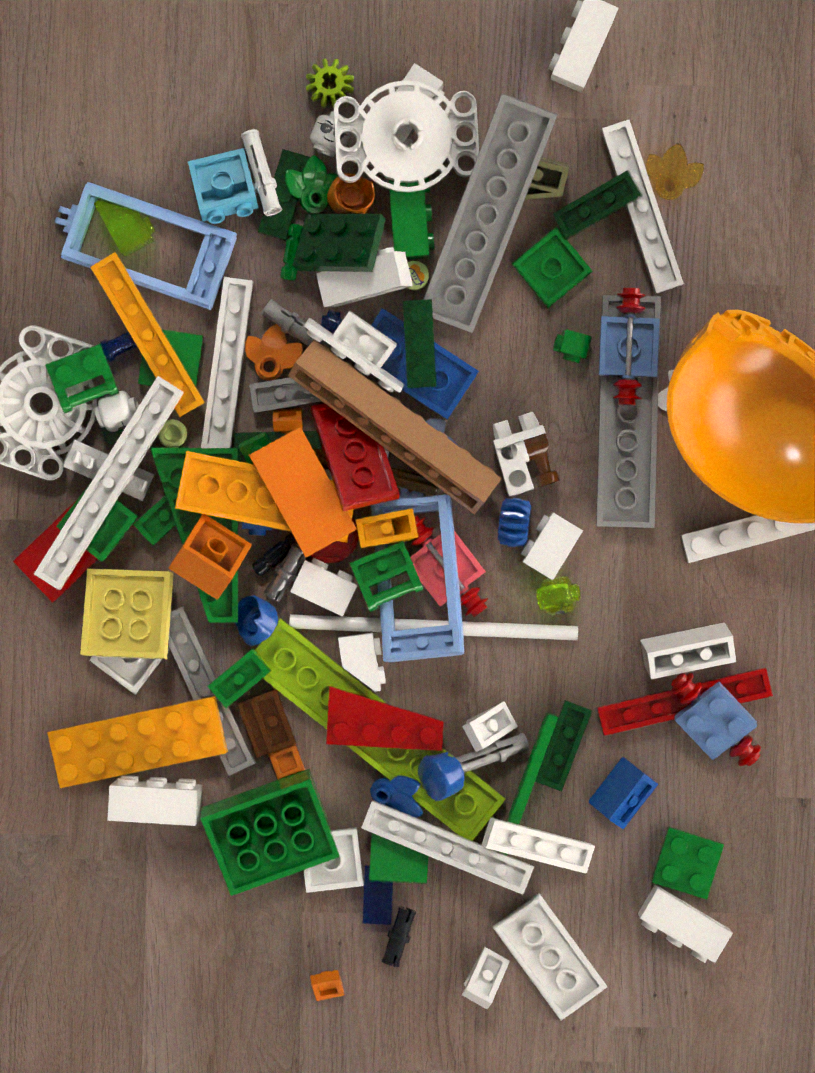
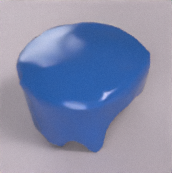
(256, 619)
(441, 775)

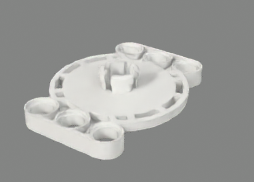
(392, 159)
(22, 422)

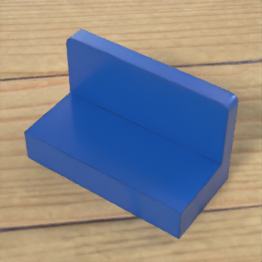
(622, 793)

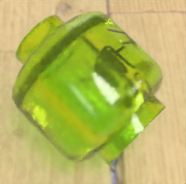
(558, 595)

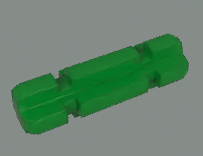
(288, 272)

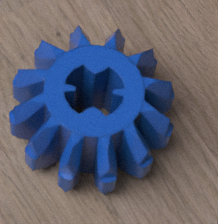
(514, 522)

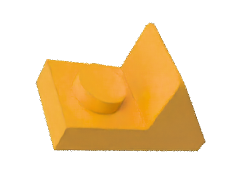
(387, 528)

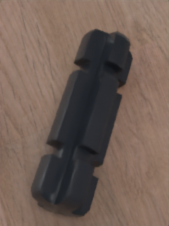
(274, 555)

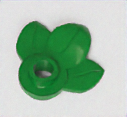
(309, 182)

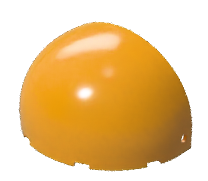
(748, 415)

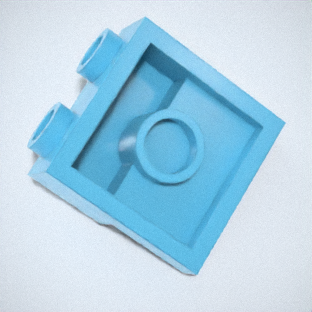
(223, 186)

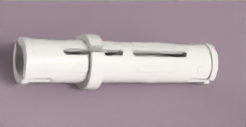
(264, 183)

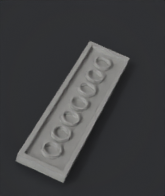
(488, 211)
(627, 441)

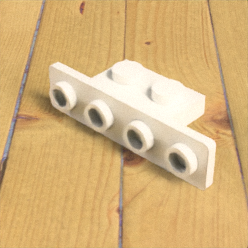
(362, 345)

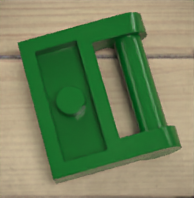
(80, 368)
(382, 567)

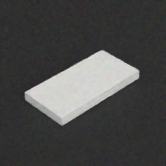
(550, 956)

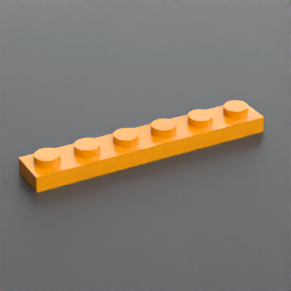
(146, 330)

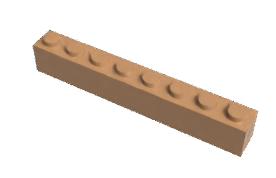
(394, 426)

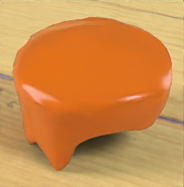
(351, 197)

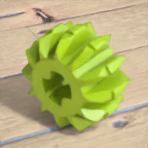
(318, 84)

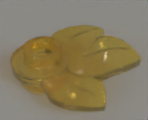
(673, 168)

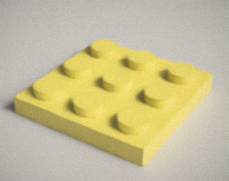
(127, 613)

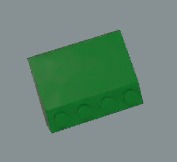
(269, 832)

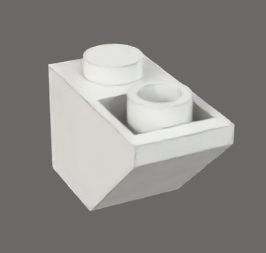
(360, 658)

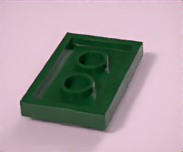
(339, 242)

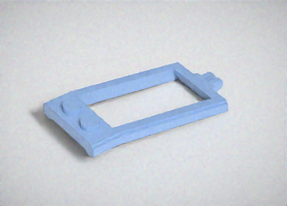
(210, 262)
(427, 641)

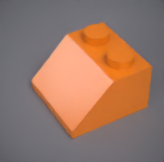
(210, 556)

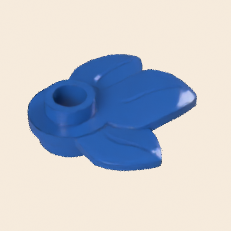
(399, 794)

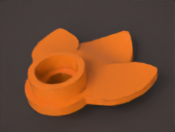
(274, 349)

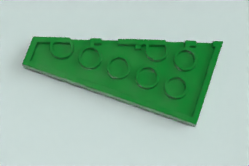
(169, 467)

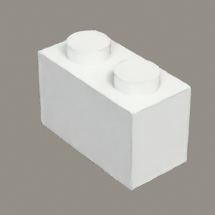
(551, 545)
(324, 587)

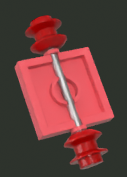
(430, 569)

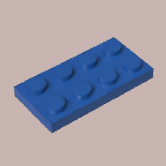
(452, 373)

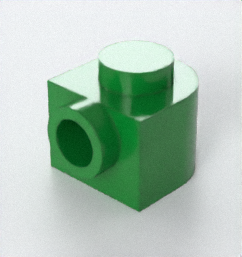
(572, 345)

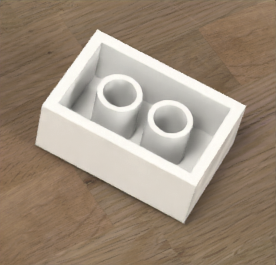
(155, 801)

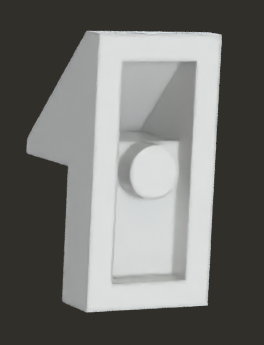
(489, 726)
(485, 978)

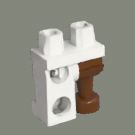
(519, 448)

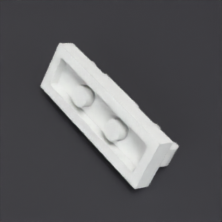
(88, 461)

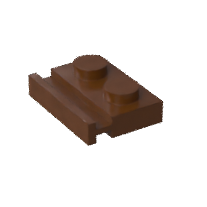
(266, 723)

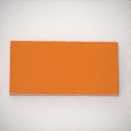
(302, 492)

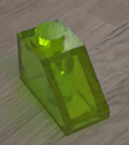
(126, 227)

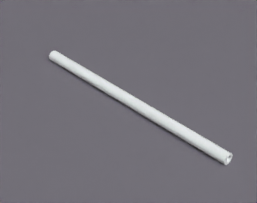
(482, 629)

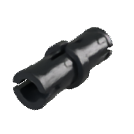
(398, 936)

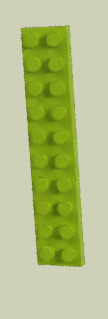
(304, 677)

